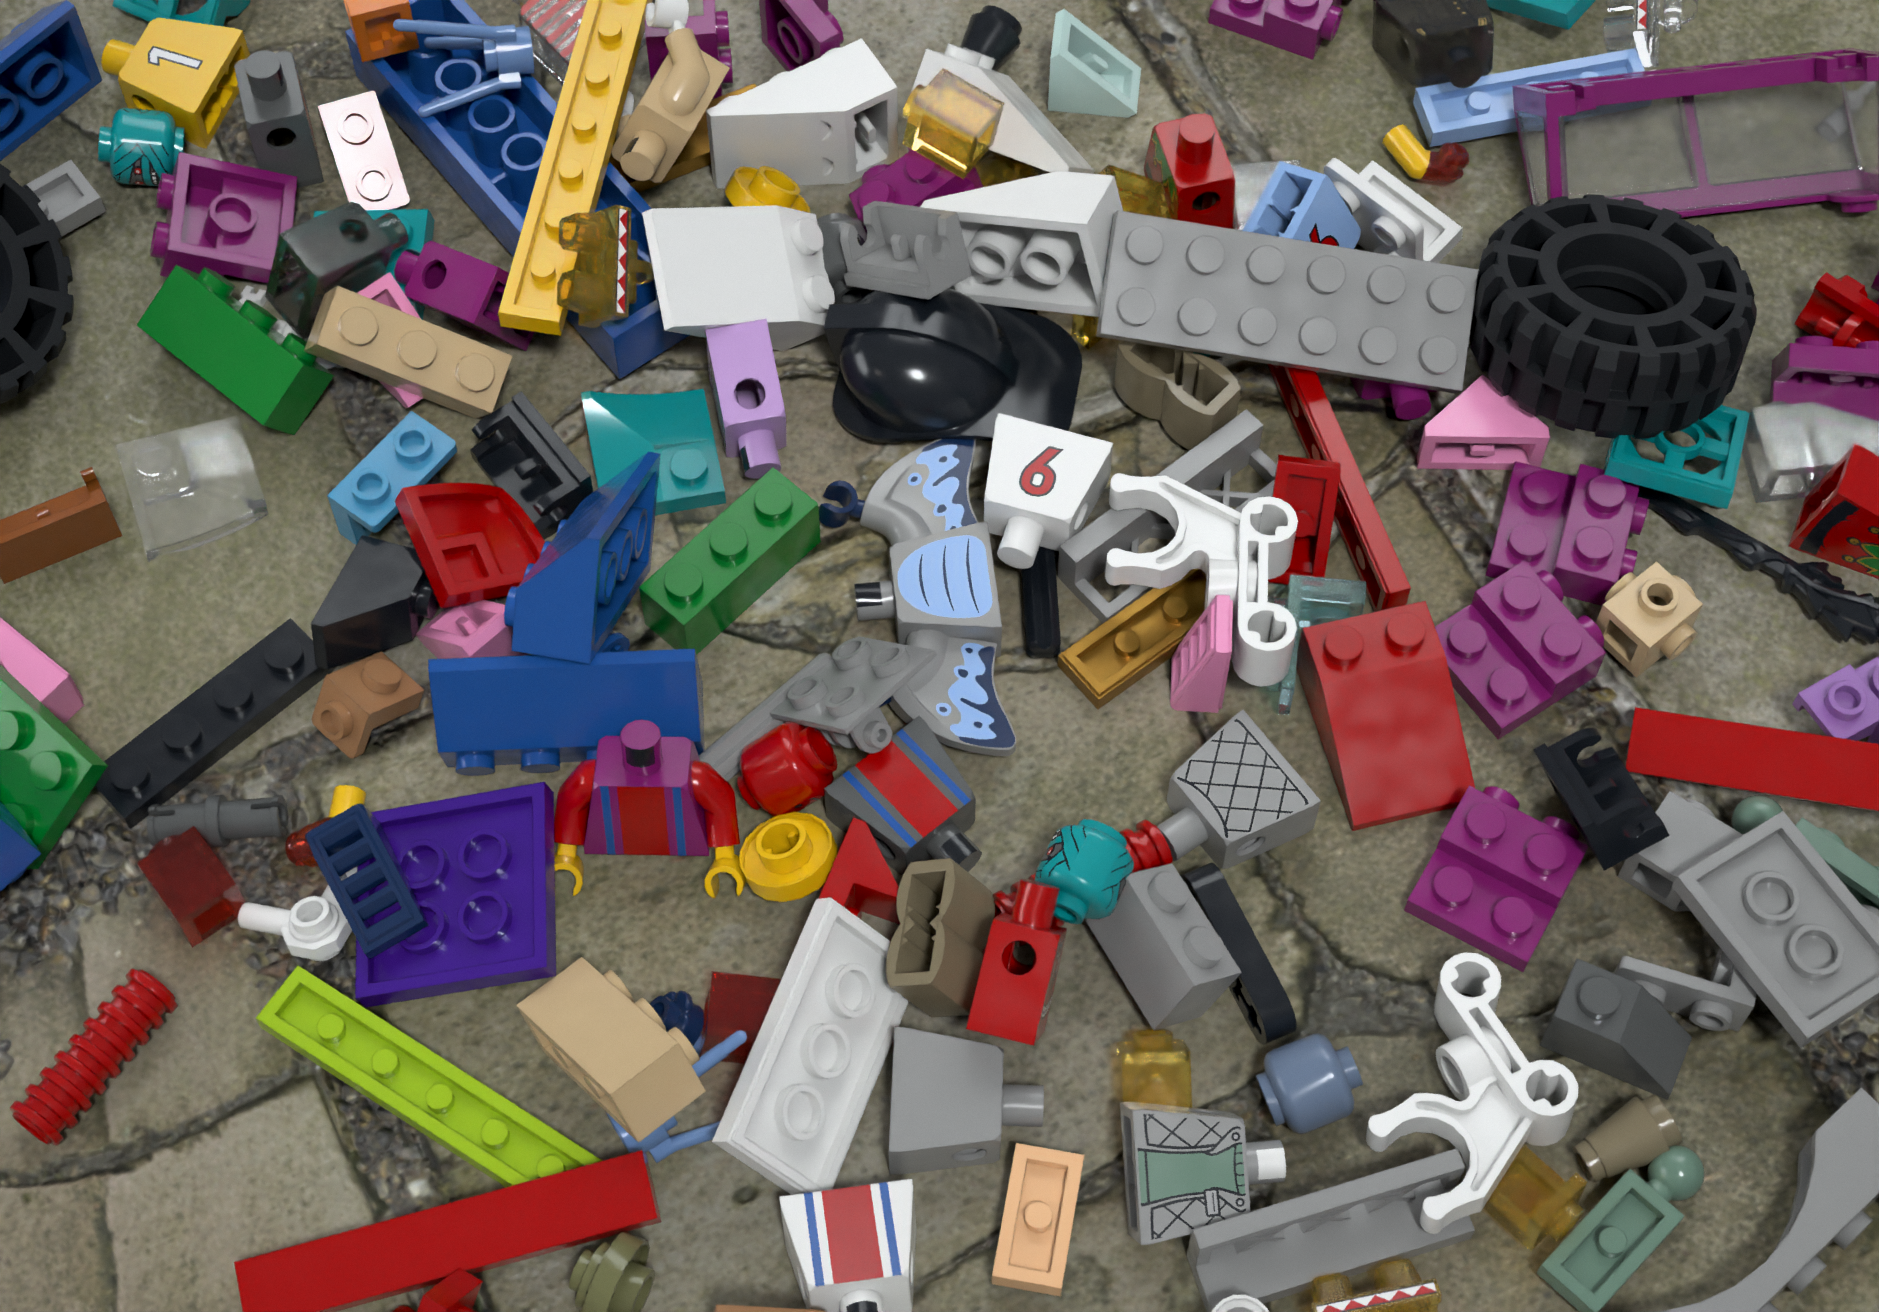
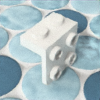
(1393, 215)

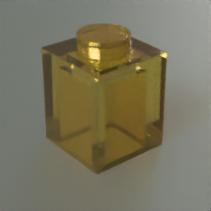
(951, 122)

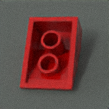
(1385, 714)

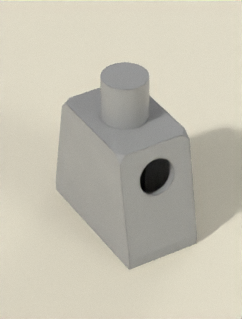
(952, 1102)

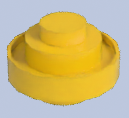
(764, 188)
(788, 856)

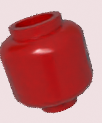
(786, 769)

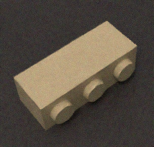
(407, 352)
(613, 1047)

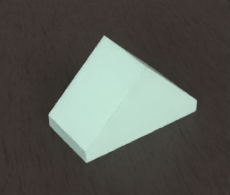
(1089, 72)

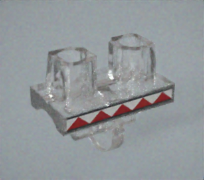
(1642, 27)

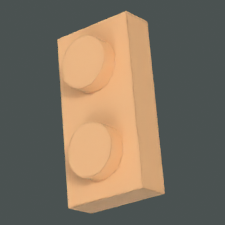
(1037, 1219)

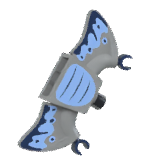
(937, 591)

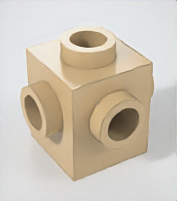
(1648, 618)

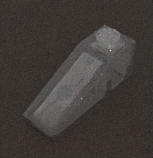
(1797, 444)

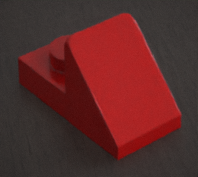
(1312, 493)
(861, 876)

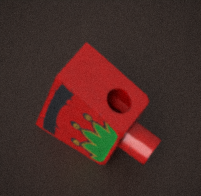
(1191, 163)
(1843, 514)

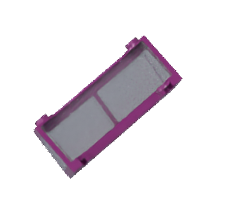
(1709, 134)

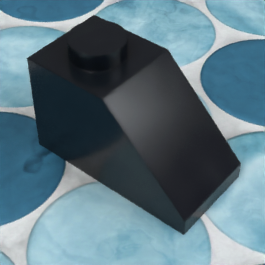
(372, 603)

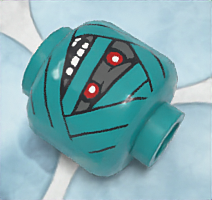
(140, 145)
(1088, 867)

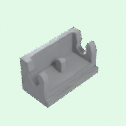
(905, 250)

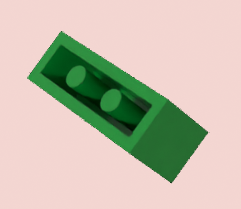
(236, 348)
(731, 563)

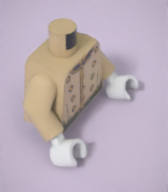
(673, 101)

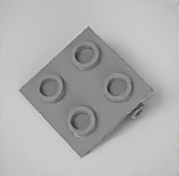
(848, 690)

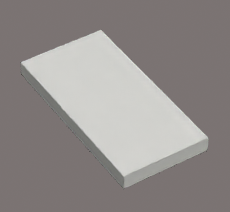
(815, 1055)

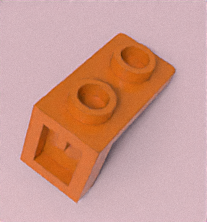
(374, 27)

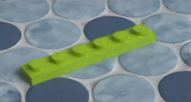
(416, 1083)

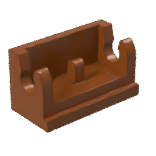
(56, 530)

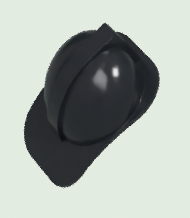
(947, 367)

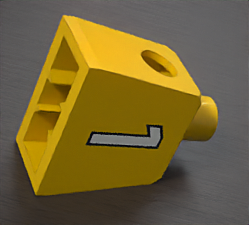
(180, 71)

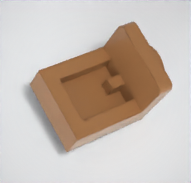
(362, 699)

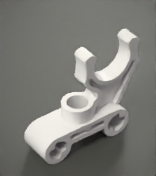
(1232, 550)
(1493, 1090)

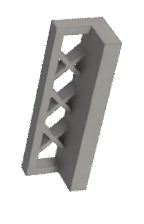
(1201, 469)
(1325, 1233)

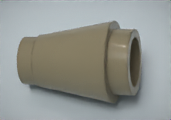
(1628, 1139)

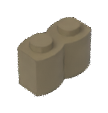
(1179, 388)
(939, 937)

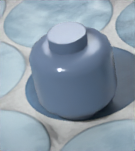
(1309, 1083)

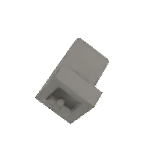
(1710, 1004)

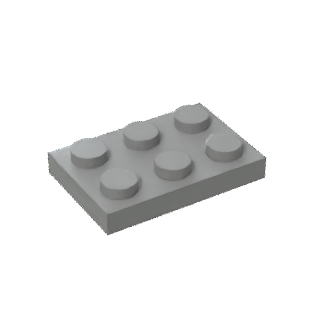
(1787, 927)

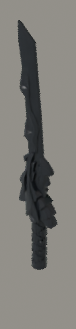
(1810, 581)

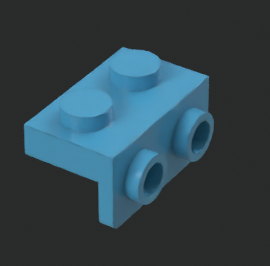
(402, 459)

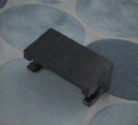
(531, 463)
(1601, 798)

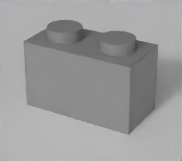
(1165, 948)

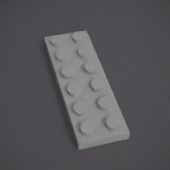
(1287, 302)

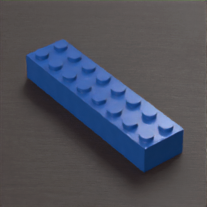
(493, 159)

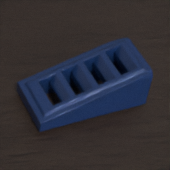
(347, 843)

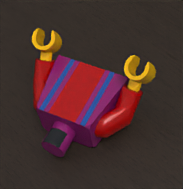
(647, 800)

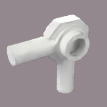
(311, 928)

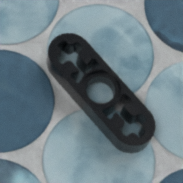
(1257, 987)

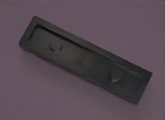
(210, 723)

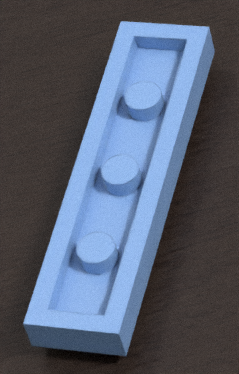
(1487, 106)

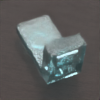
(1313, 603)

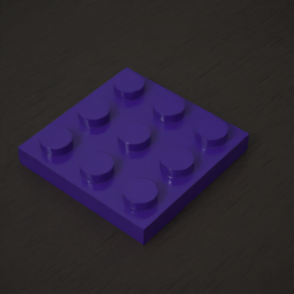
(484, 887)

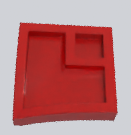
(469, 539)

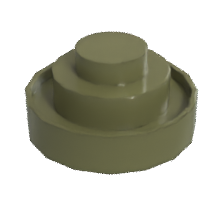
(613, 1276)

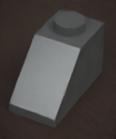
(1617, 1030)

